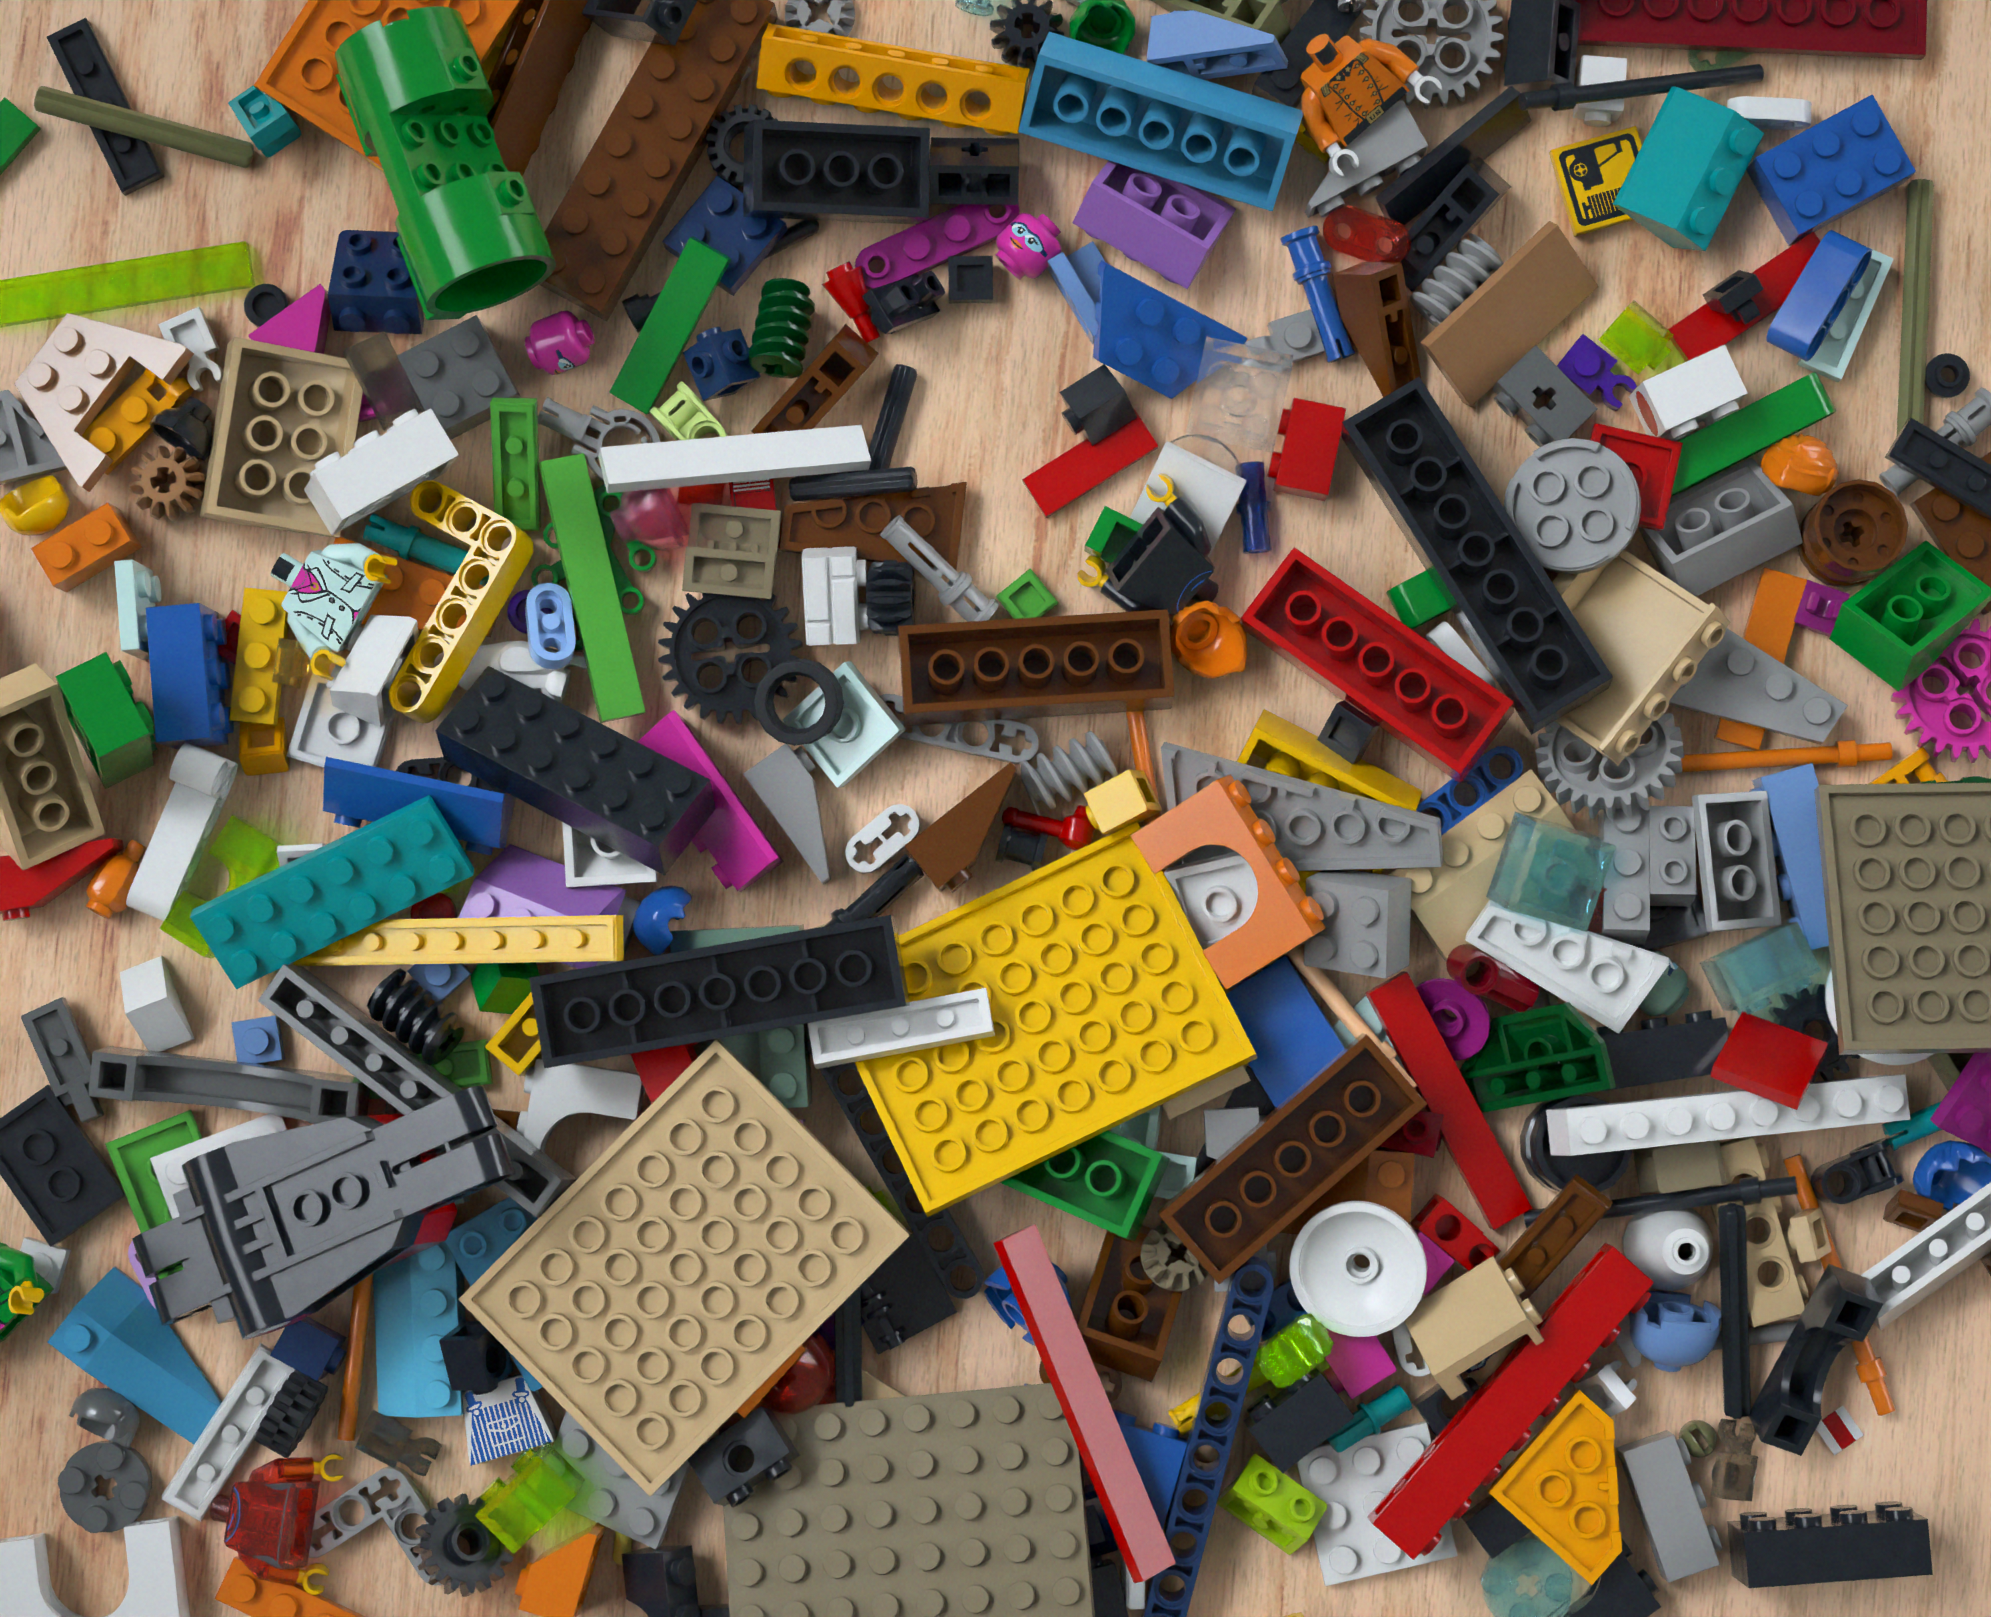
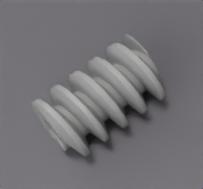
(1457, 280)
(1067, 771)

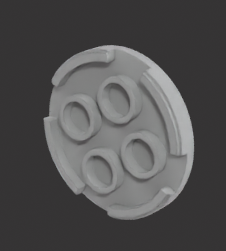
(1574, 505)

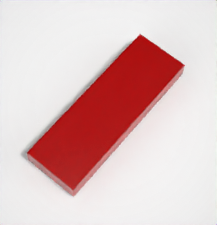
(1088, 466)

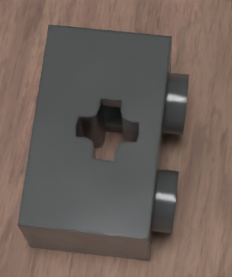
(1533, 378)

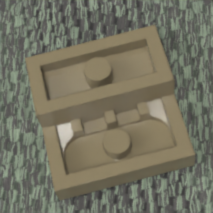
(732, 551)

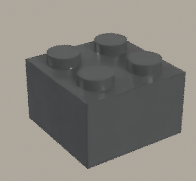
(458, 376)

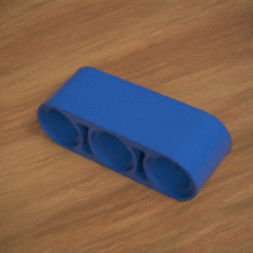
(1819, 295)
(1481, 780)

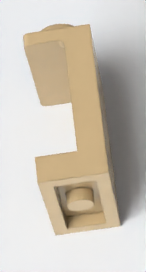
(1471, 1322)

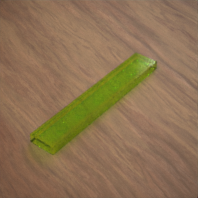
(125, 283)

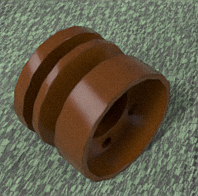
(1868, 515)

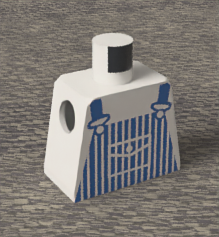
(506, 1420)

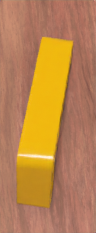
(459, 598)

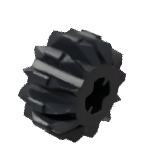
(1010, 36)
(890, 596)

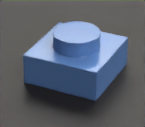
(440, 978)
(258, 1040)

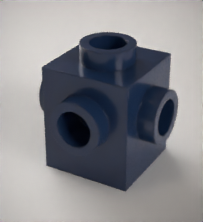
(720, 363)

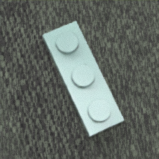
(1843, 336)

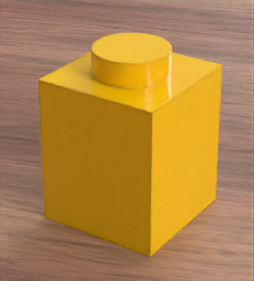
(1121, 802)

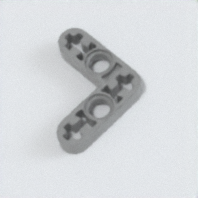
(392, 1511)

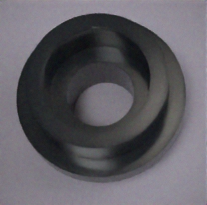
(1940, 387)

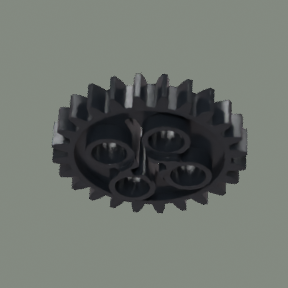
(726, 611)

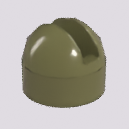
(1692, 1444)

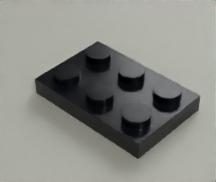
(54, 1167)

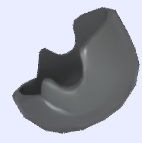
(107, 1415)

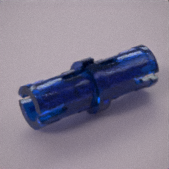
(1254, 509)

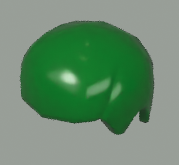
(1104, 24)

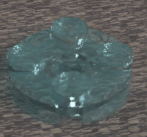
(1527, 1558)

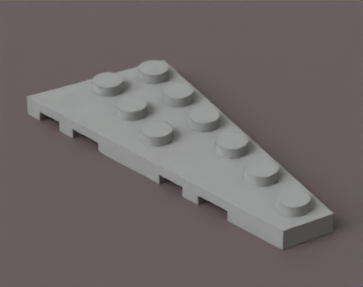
(1757, 690)
(1310, 821)

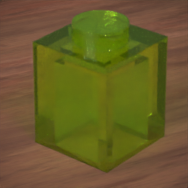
(1637, 338)

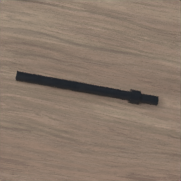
(1566, 95)
(1748, 1191)

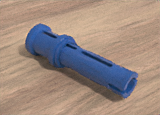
(1312, 272)

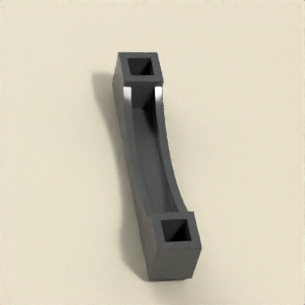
(228, 1084)

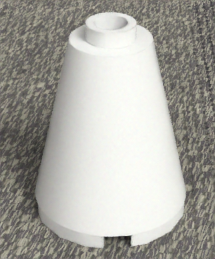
(1653, 1245)

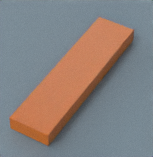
(1770, 630)

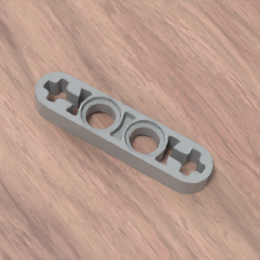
(952, 738)

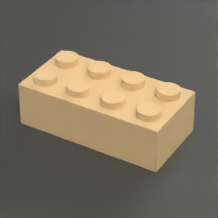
(42, 776)

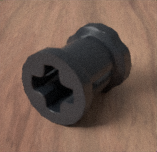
(1021, 847)

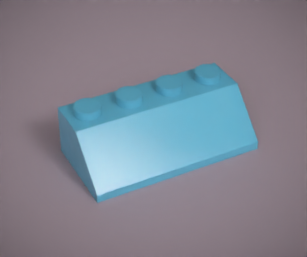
(412, 1312)

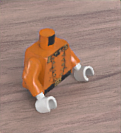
(1352, 89)

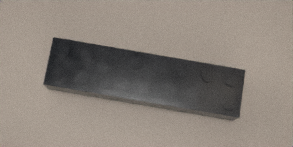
(1476, 555)
(719, 991)

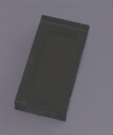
(382, 379)

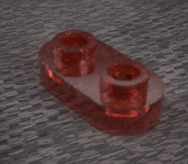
(1365, 235)

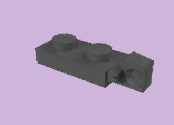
(63, 1056)

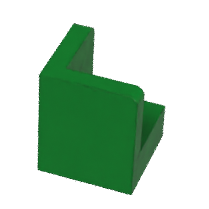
(1111, 534)
(502, 985)

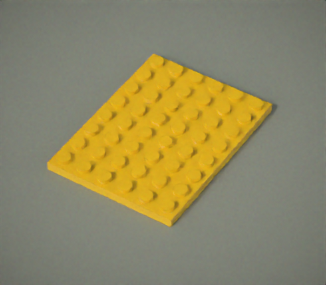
(1092, 1016)

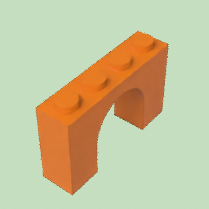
(1282, 912)

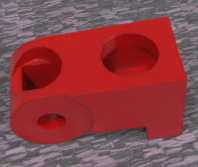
(1454, 1233)

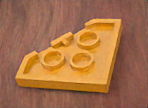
(1568, 1487)

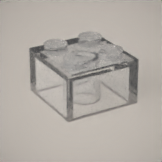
(1239, 394)

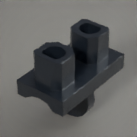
(904, 302)

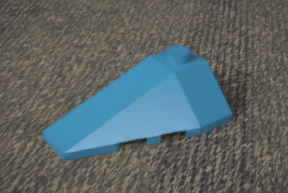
(125, 1346)

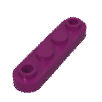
(932, 242)

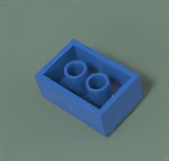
(1830, 169)
(188, 675)

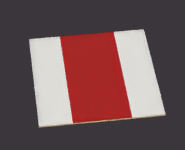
(1838, 1430)

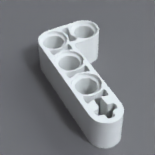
(183, 829)

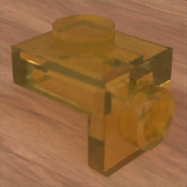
(290, 664)

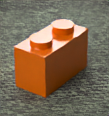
(86, 547)

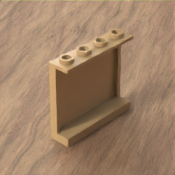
(1648, 640)

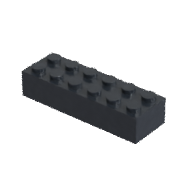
(576, 770)

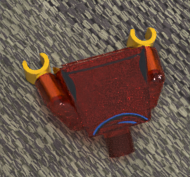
(273, 1519)

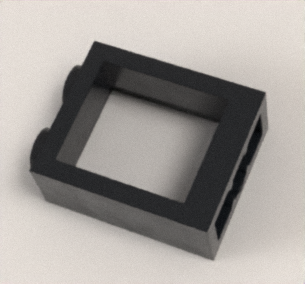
(659, 24)

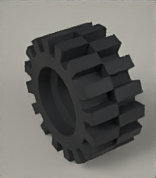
(721, 137)
(291, 1413)

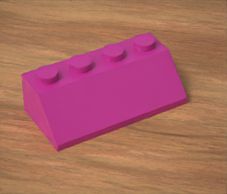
(731, 831)

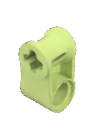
(686, 416)

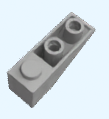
(1382, 148)

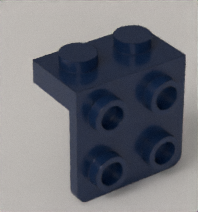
(372, 285)

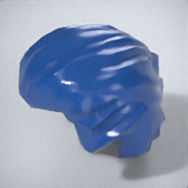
(1952, 1172)

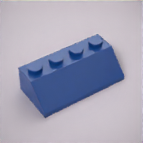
(370, 792)

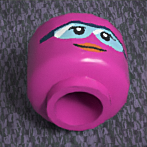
(1028, 245)
(559, 342)

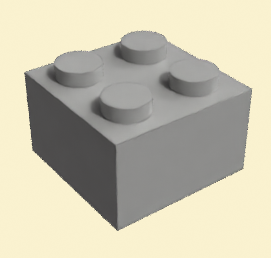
(1363, 920)

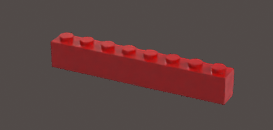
(1510, 1401)

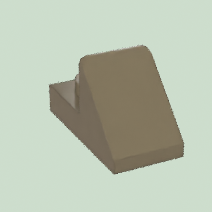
(1679, 1167)

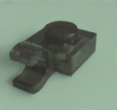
(391, 1443)
(1735, 1467)

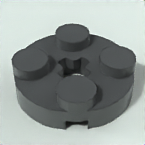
(130, 1494)

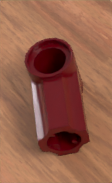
(1492, 978)

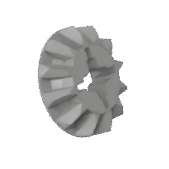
(840, 14)

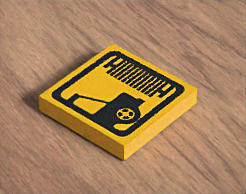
(1592, 176)

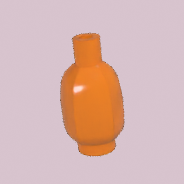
(113, 881)

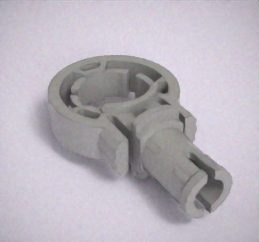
(575, 426)

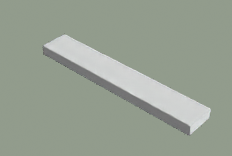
(734, 458)

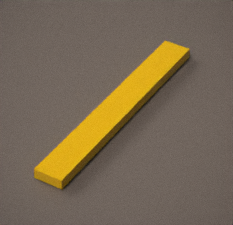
(477, 941)

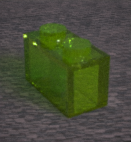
(529, 1496)

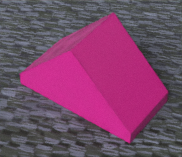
(299, 325)

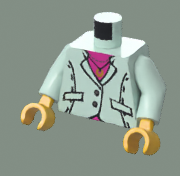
(330, 598)

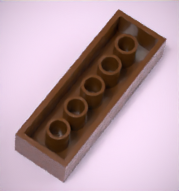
(1036, 667)
(1291, 1158)

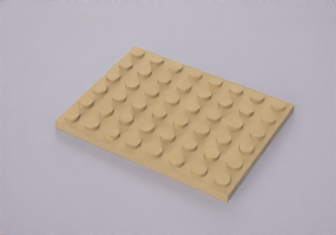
(684, 1267)

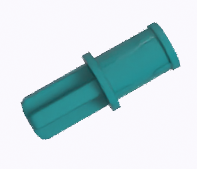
(1371, 1417)

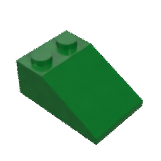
(1909, 615)

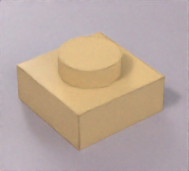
(1809, 1235)

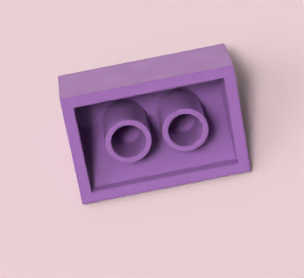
(1154, 220)
(534, 886)

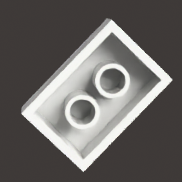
(379, 469)

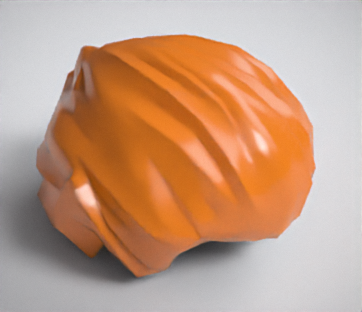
(1801, 465)
(1209, 640)

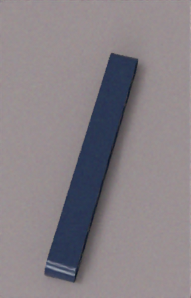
(1214, 1433)

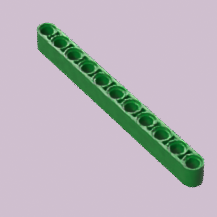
(1700, 458)

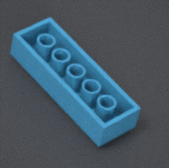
(1160, 121)

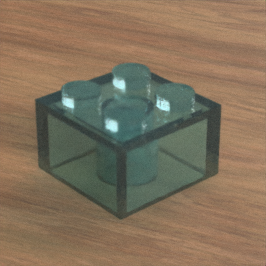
(1550, 871)
(1760, 967)

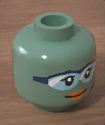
(1668, 992)

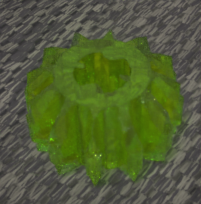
(1294, 1350)

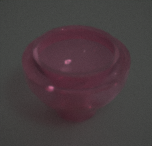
(651, 519)

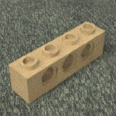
(1786, 1293)

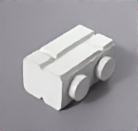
(832, 595)

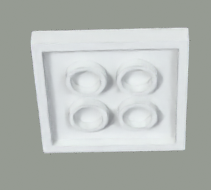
(1352, 1487)

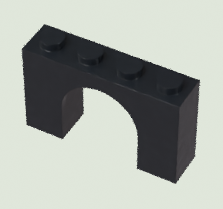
(1614, 1594)

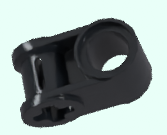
(1863, 1170)

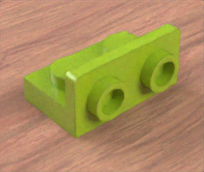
(1273, 1505)

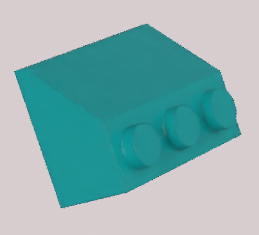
(1688, 169)

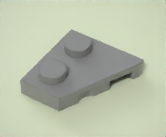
(23, 444)

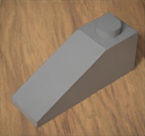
(792, 798)

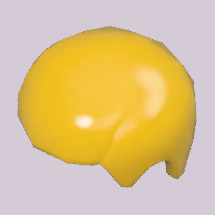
(35, 506)

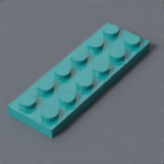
(332, 892)

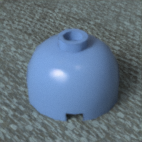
(1674, 1330)

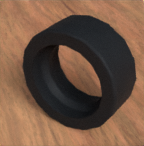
(765, 707)

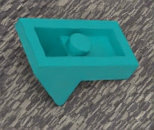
(265, 121)

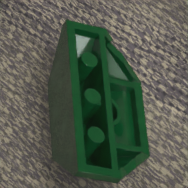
(1538, 1059)

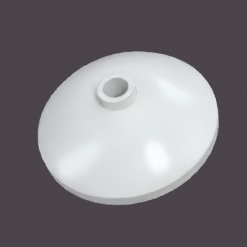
(1351, 1297)

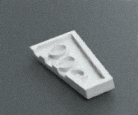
(1578, 966)

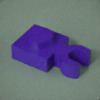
(1590, 368)

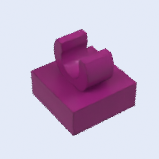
(1819, 608)

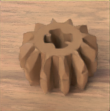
(156, 474)

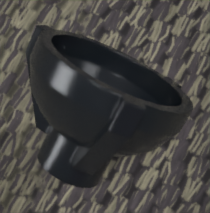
(186, 427)

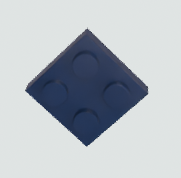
(720, 223)

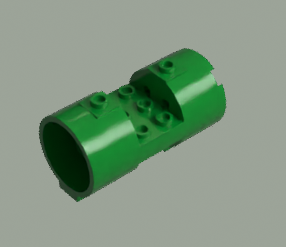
(423, 113)

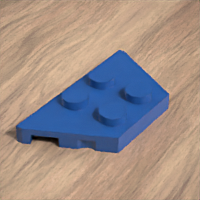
(1151, 333)

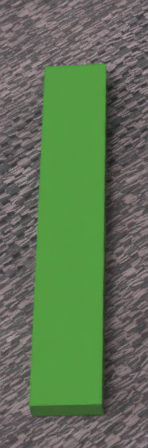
(592, 588)

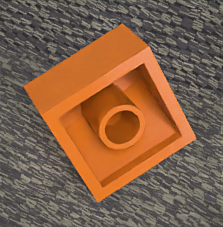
(561, 1576)

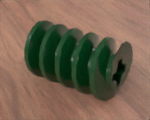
(781, 328)

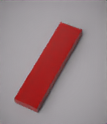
(1710, 329)

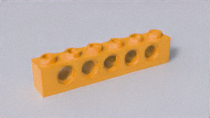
(913, 67)

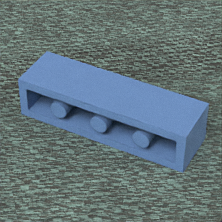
(1797, 848)

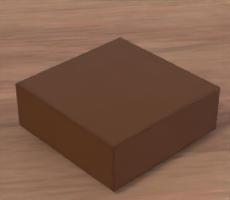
(1912, 1211)

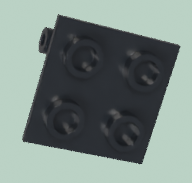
(903, 1297)

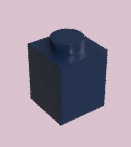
(310, 1348)

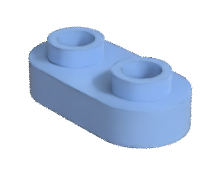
(550, 629)

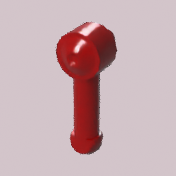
(1073, 831)

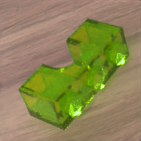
(246, 854)

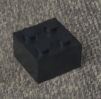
(1297, 1419)

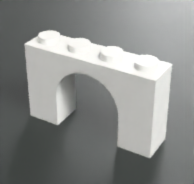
(574, 1090)
(154, 1566)

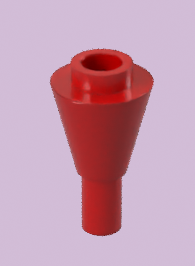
(847, 288)

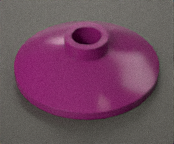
(1471, 1027)

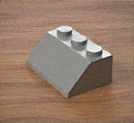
(1723, 528)
(1736, 861)

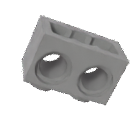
(1672, 855)

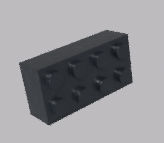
(836, 172)
(1830, 1546)

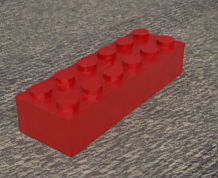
(1377, 665)

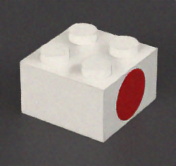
(1689, 394)

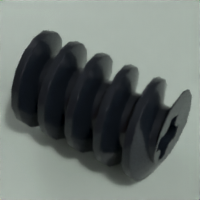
(413, 1019)

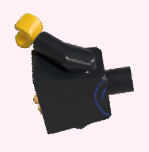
(1161, 563)

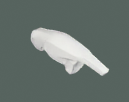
(515, 661)

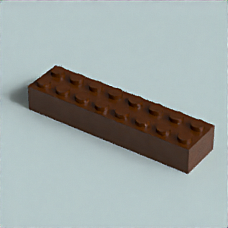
(650, 151)

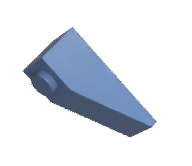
(1211, 46)

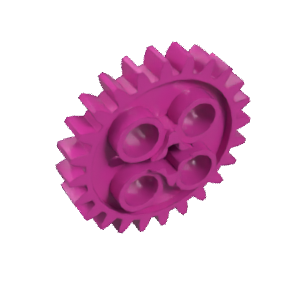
(1931, 712)

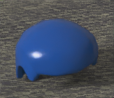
(654, 914)

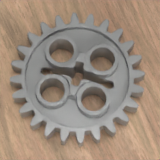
(1475, 51)
(1642, 771)

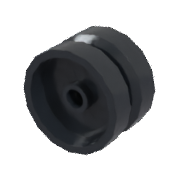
(1554, 1172)

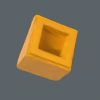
(263, 748)

